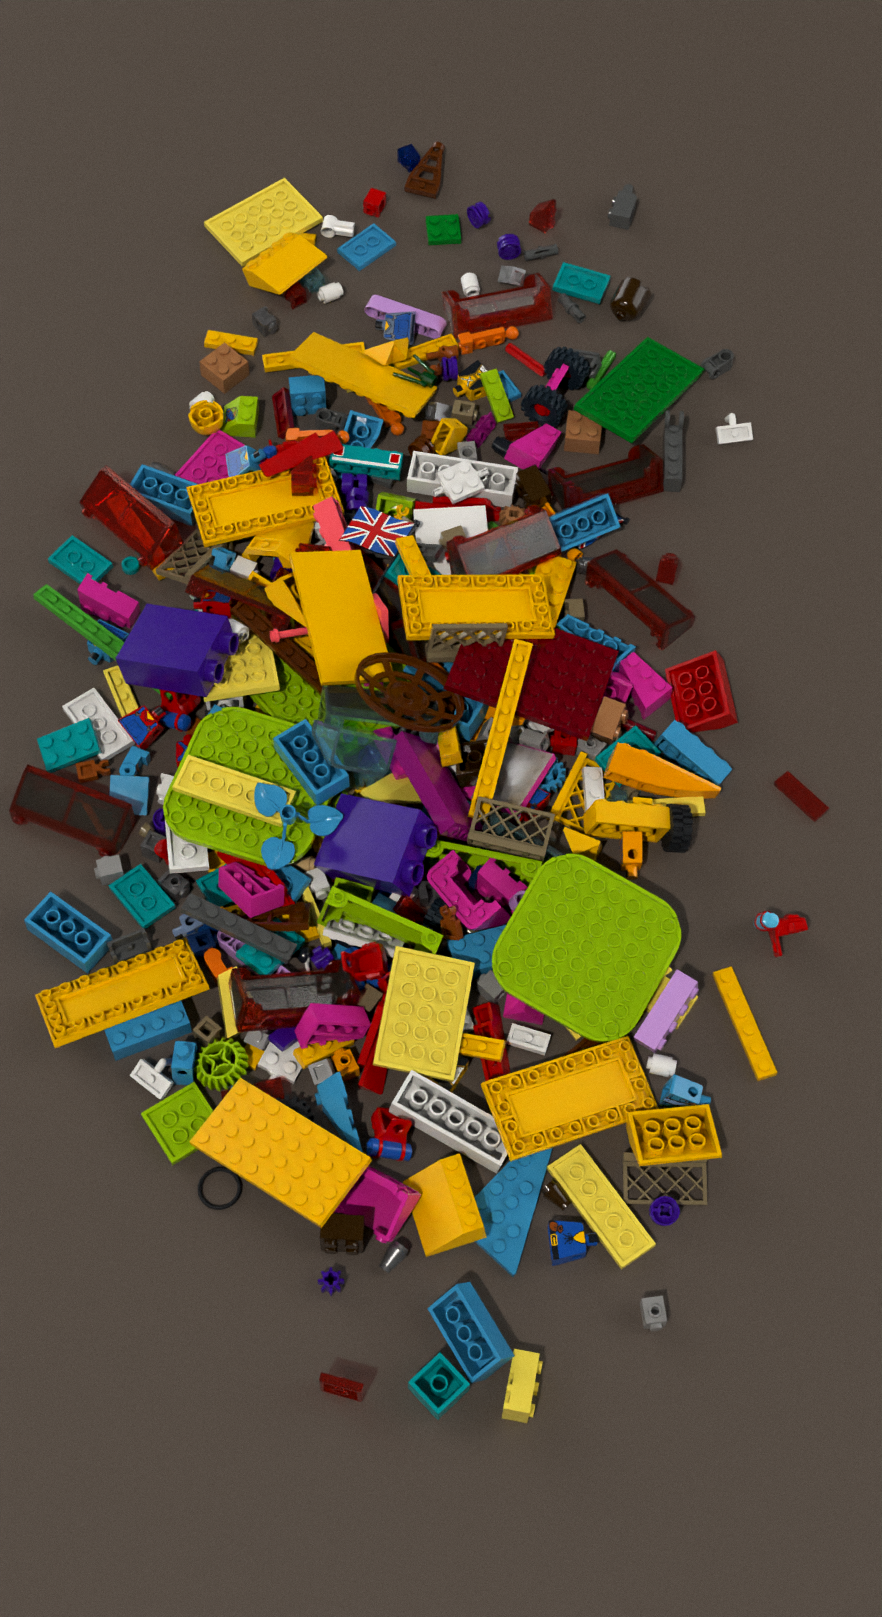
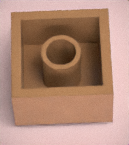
(224, 368)
(582, 434)
(609, 721)

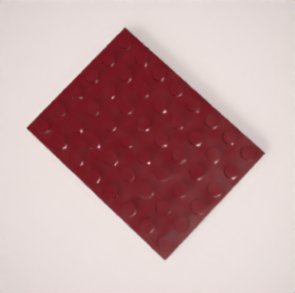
(560, 683)

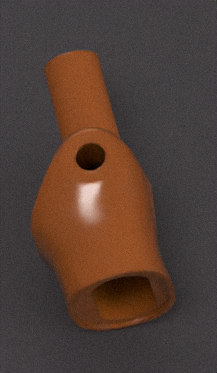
(443, 351)

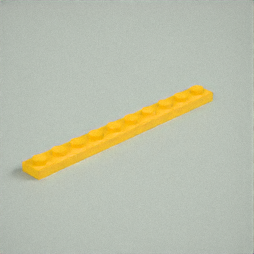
(501, 725)

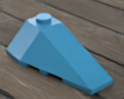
(362, 431)

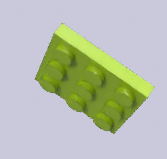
(177, 1121)

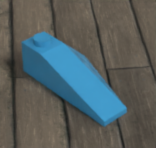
(334, 1103)

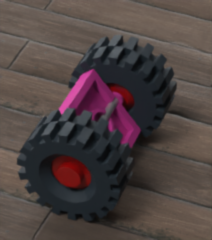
(565, 370)

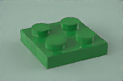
(443, 229)

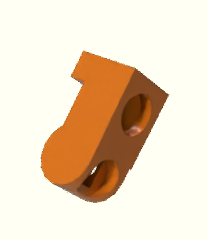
(214, 963)

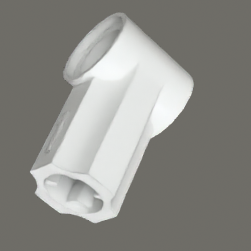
(332, 226)

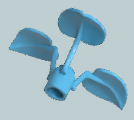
(272, 798)

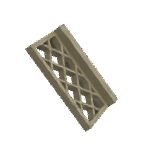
(202, 560)
(447, 650)
(508, 845)
(629, 1160)

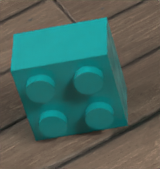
(438, 1386)

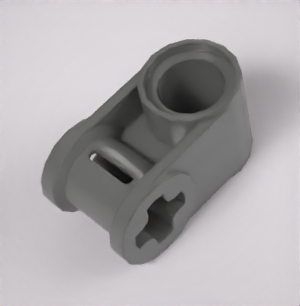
(718, 363)
(330, 420)

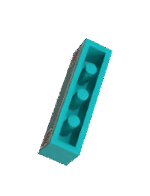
(367, 461)

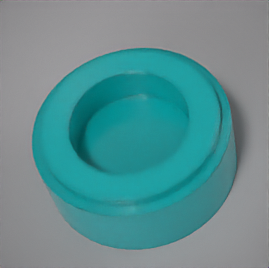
(130, 565)

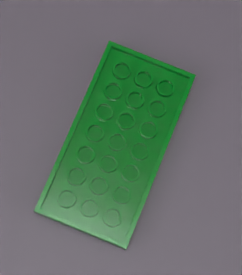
(639, 389)

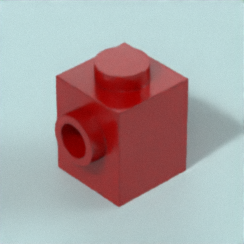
(563, 743)

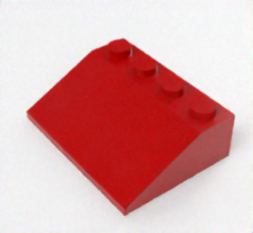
(702, 693)

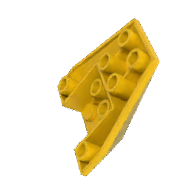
(279, 543)

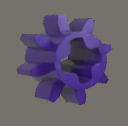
(321, 957)
(336, 1281)

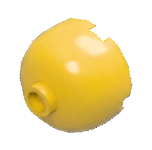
(206, 417)

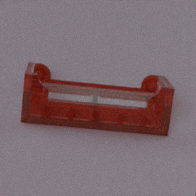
(499, 308)

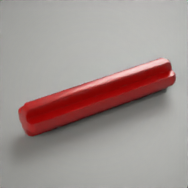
(525, 359)

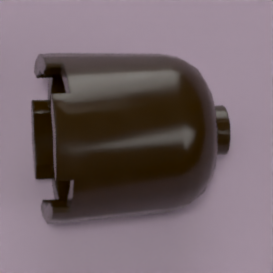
(629, 299)

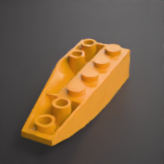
(655, 775)

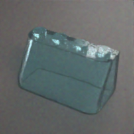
(354, 748)

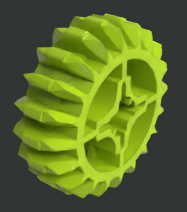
(220, 1054)

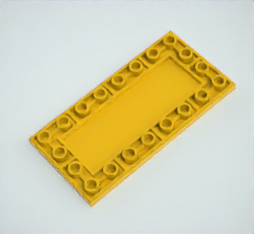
(361, 374)
(255, 504)
(476, 600)
(338, 613)
(121, 992)
(568, 1098)

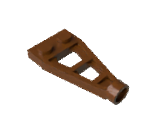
(425, 186)
(298, 920)

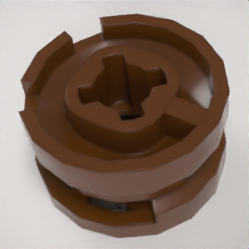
(421, 444)

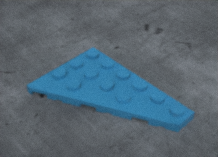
(508, 1208)

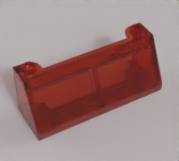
(131, 518)

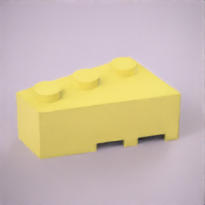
(226, 1004)
(522, 1386)

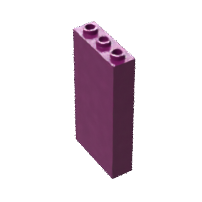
(434, 786)

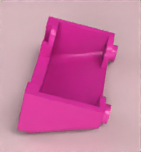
(449, 880)
(382, 1202)

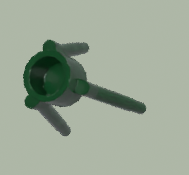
(427, 378)

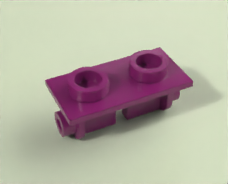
(484, 428)

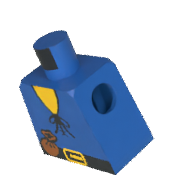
(568, 1241)

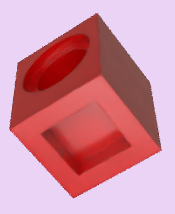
(374, 202)

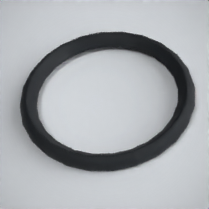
(219, 1207)

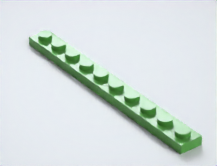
(82, 623)

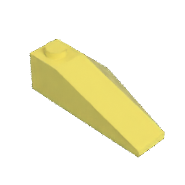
(393, 791)

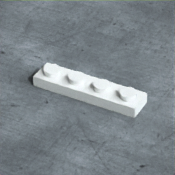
(592, 787)

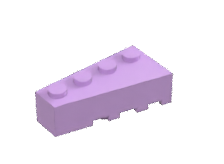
(666, 1011)

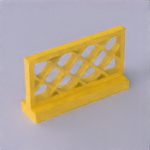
(567, 791)

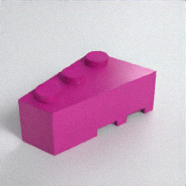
(533, 447)
(107, 604)
(649, 688)
(497, 884)
(249, 890)
(331, 1023)

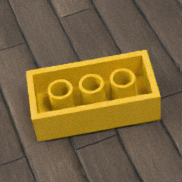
(610, 819)

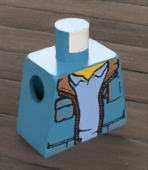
(681, 1093)

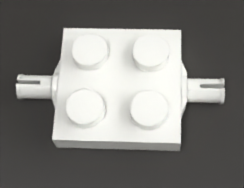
(460, 481)
(280, 1063)

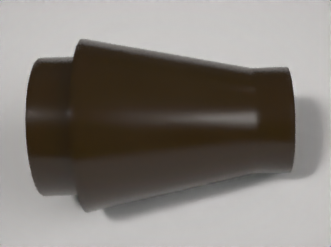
(556, 1195)

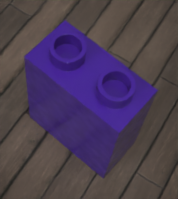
(177, 650)
(377, 845)

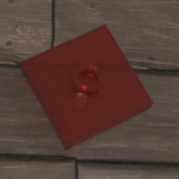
(341, 1387)

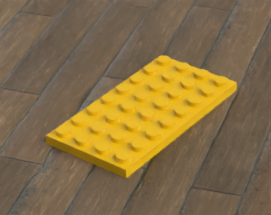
(280, 1152)

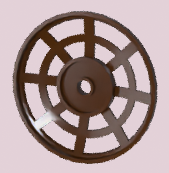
(407, 697)

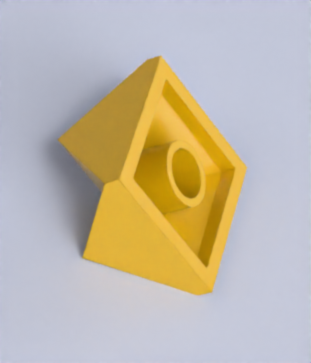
(389, 352)
(583, 844)

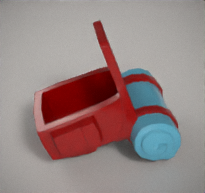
(779, 927)

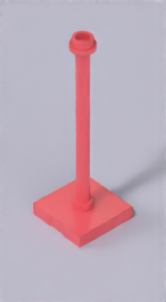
(382, 611)

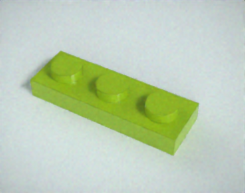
(496, 395)

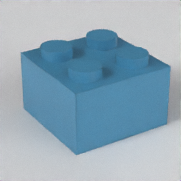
(307, 394)

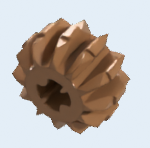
(510, 513)

